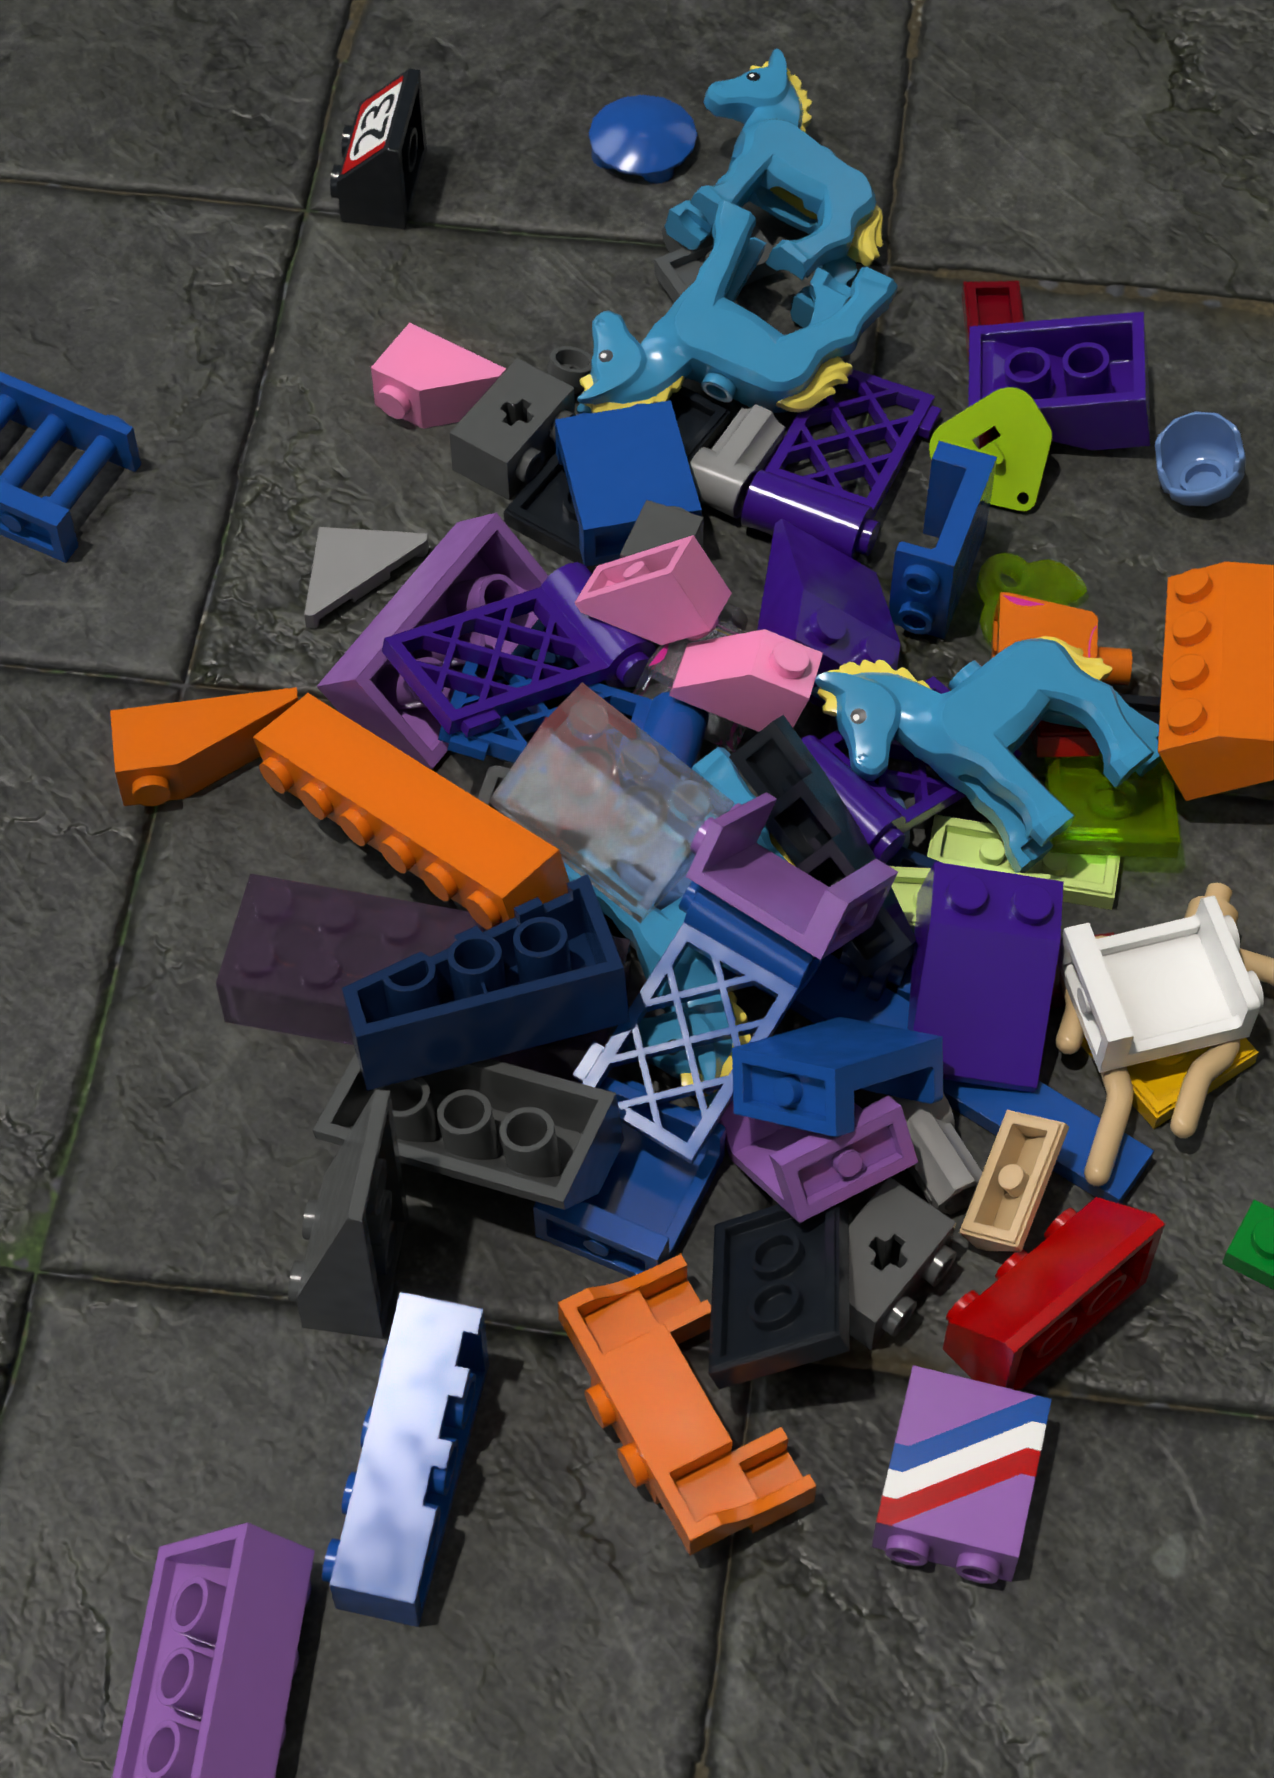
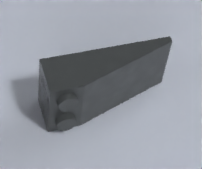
(354, 1231)

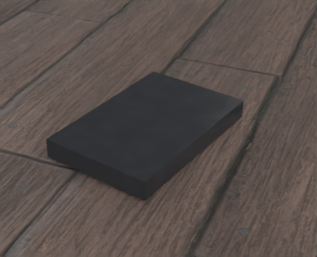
(778, 1292)

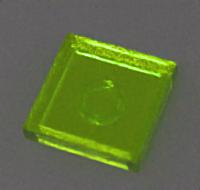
(1113, 821)

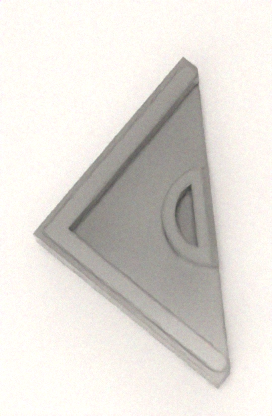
(354, 563)

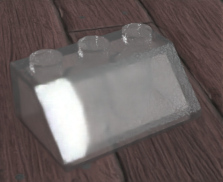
(610, 801)

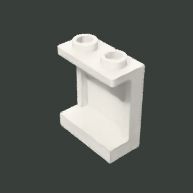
(1160, 987)

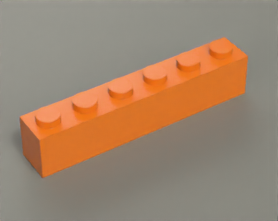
(408, 813)

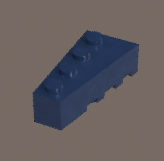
(491, 991)

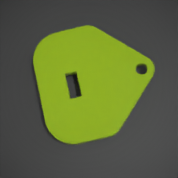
(1019, 450)

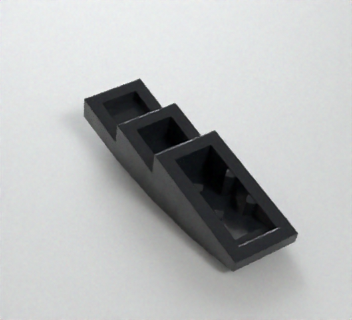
(819, 832)

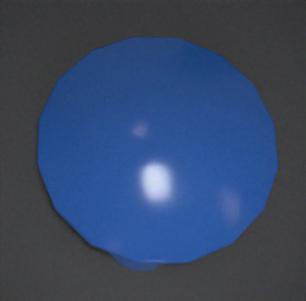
(642, 137)

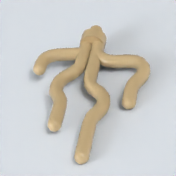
(1118, 1082)

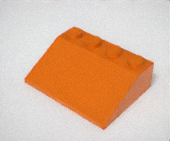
(1218, 678)

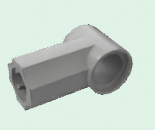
(728, 469)
(944, 1165)

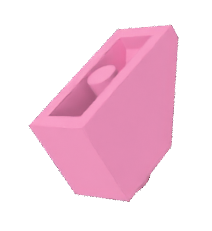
(430, 378)
(658, 593)
(748, 677)

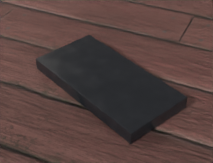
(546, 507)

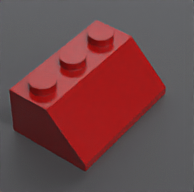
(1052, 1293)

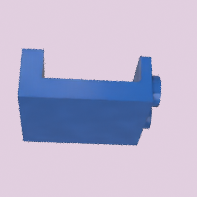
(616, 465)
(931, 581)
(812, 1072)
(645, 1197)

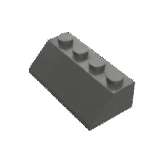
(494, 1128)

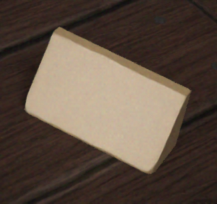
(1013, 1182)

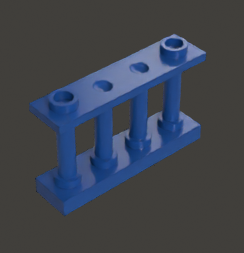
(47, 521)

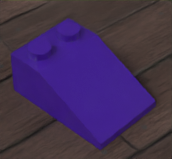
(1079, 371)
(825, 602)
(986, 971)

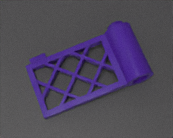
(817, 500)
(596, 647)
(873, 809)

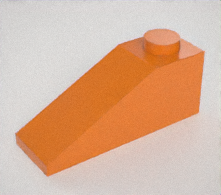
(190, 744)

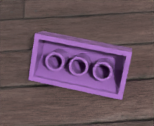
(467, 569)
(216, 1657)

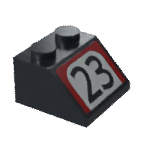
(382, 155)

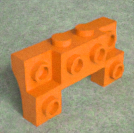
(663, 1416)

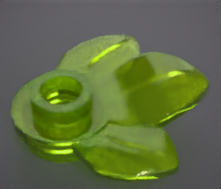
(1039, 580)

